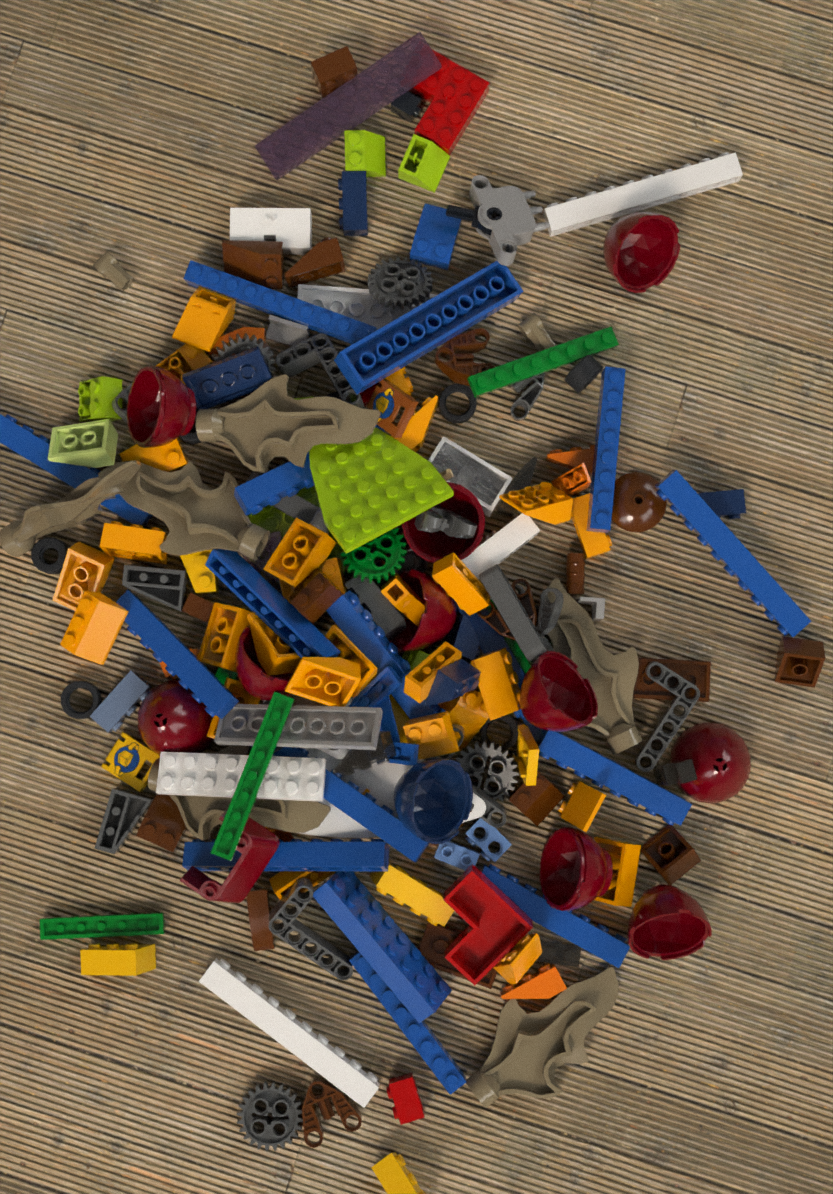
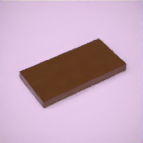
(693, 671)
(433, 948)

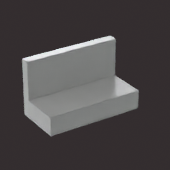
(286, 331)
(598, 606)

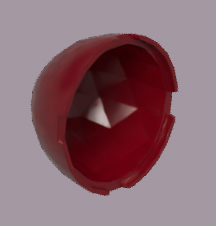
(641, 250)
(438, 544)
(436, 620)
(252, 674)
(557, 695)
(186, 720)
(704, 745)
(667, 924)

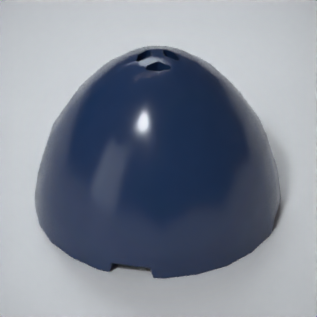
(434, 799)

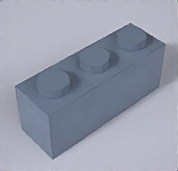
(121, 702)

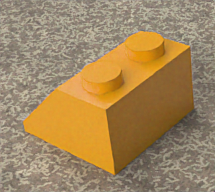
(433, 734)

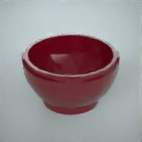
(159, 407)
(574, 869)

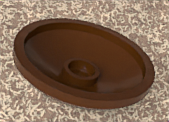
(634, 516)

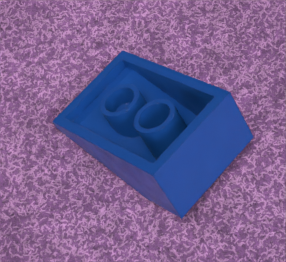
(435, 237)

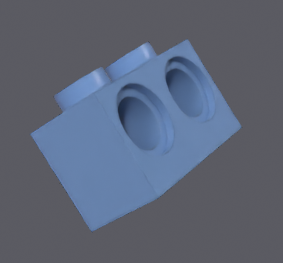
(491, 835)
(456, 854)

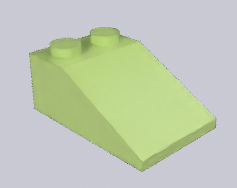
(84, 444)

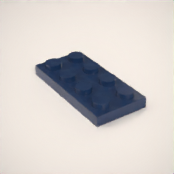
(228, 378)

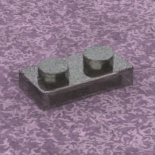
(560, 953)

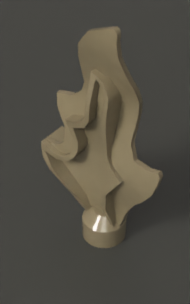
(278, 426)
(193, 511)
(67, 512)
(609, 674)
(203, 812)
(537, 1043)

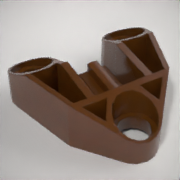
(460, 356)
(497, 622)
(344, 1106)

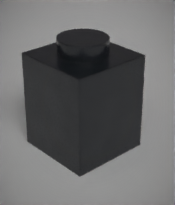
(407, 106)

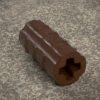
(575, 573)

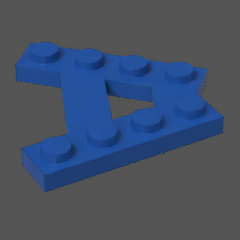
(377, 695)

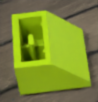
(423, 164)
(97, 398)

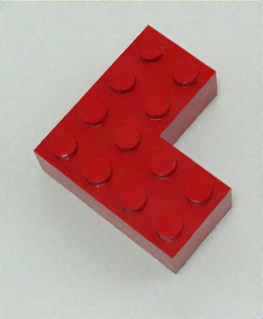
(454, 101)
(493, 922)

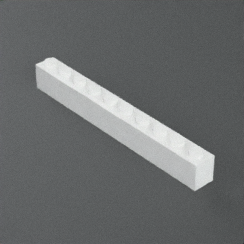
(642, 194)
(290, 1032)

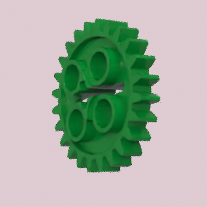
(366, 567)

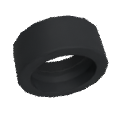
(457, 418)
(65, 702)
(514, 731)

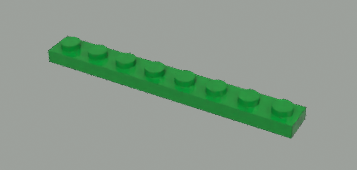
(542, 361)
(252, 776)

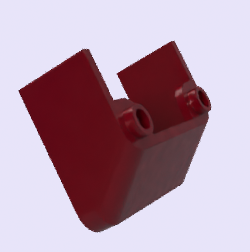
(257, 849)

